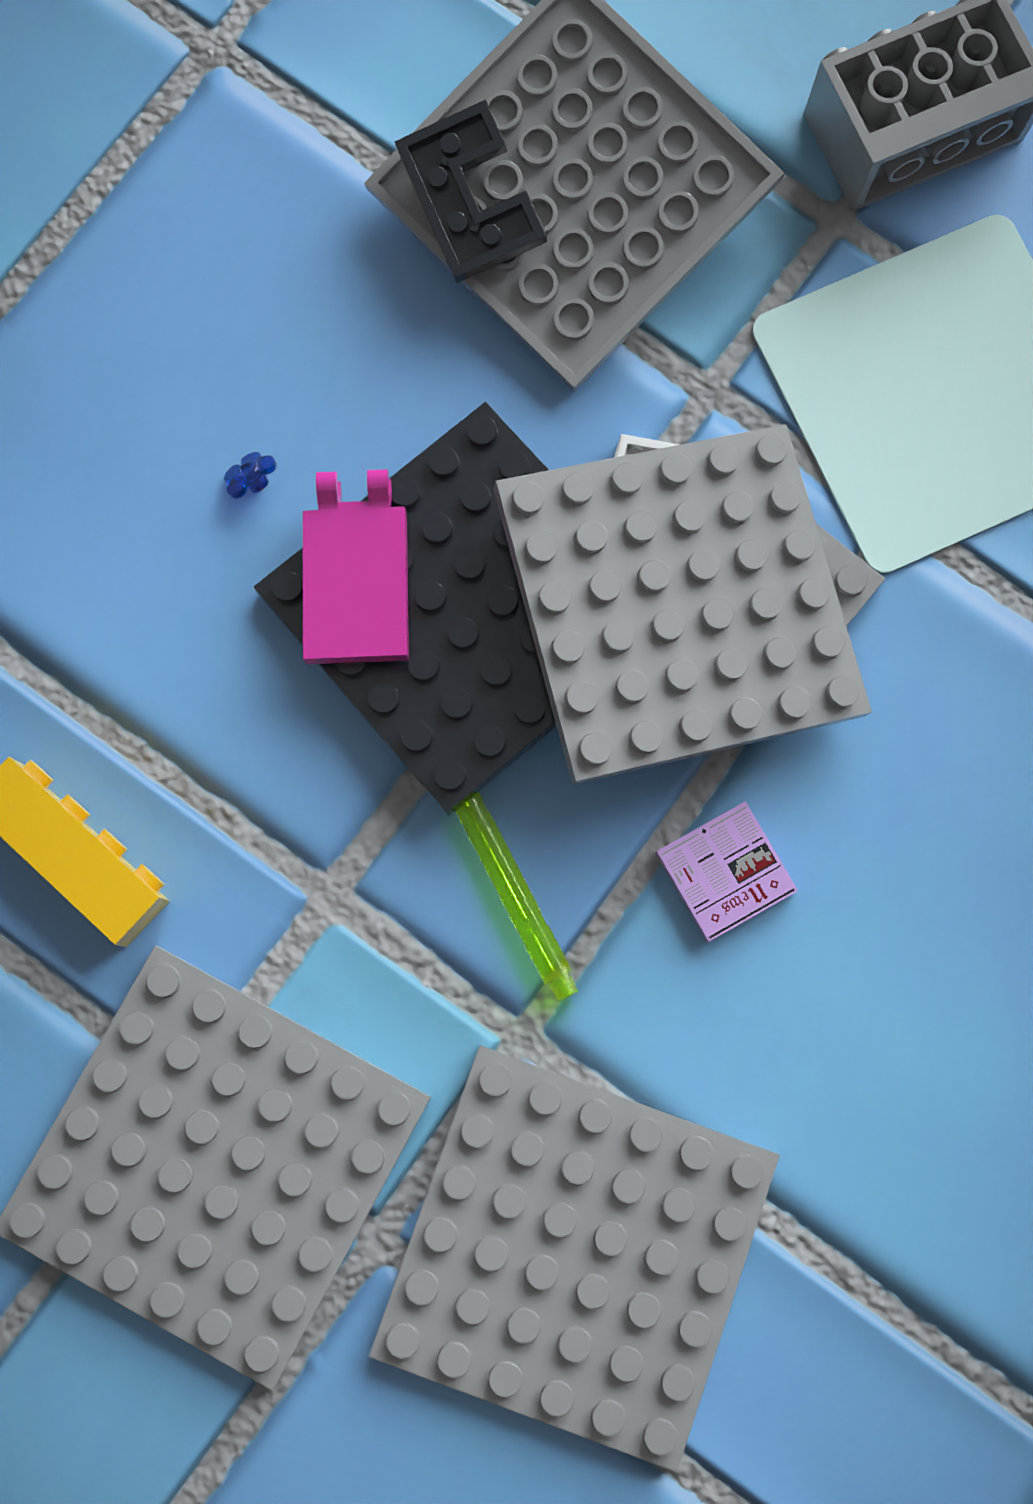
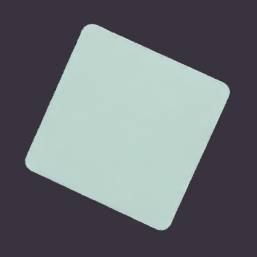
(917, 390)

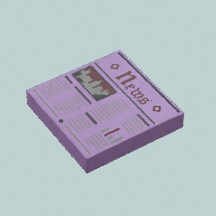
(726, 871)

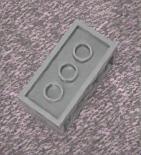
(922, 99)

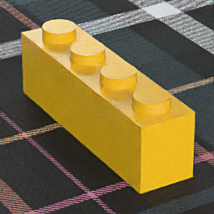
(73, 856)

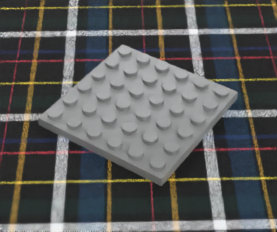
(620, 167)
(679, 602)
(213, 1166)
(576, 1258)

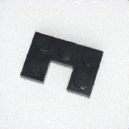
(436, 164)

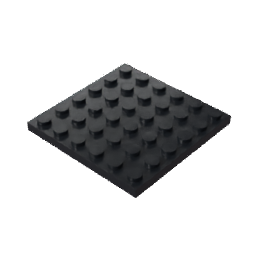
(473, 674)

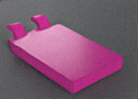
(355, 575)

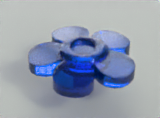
(249, 474)

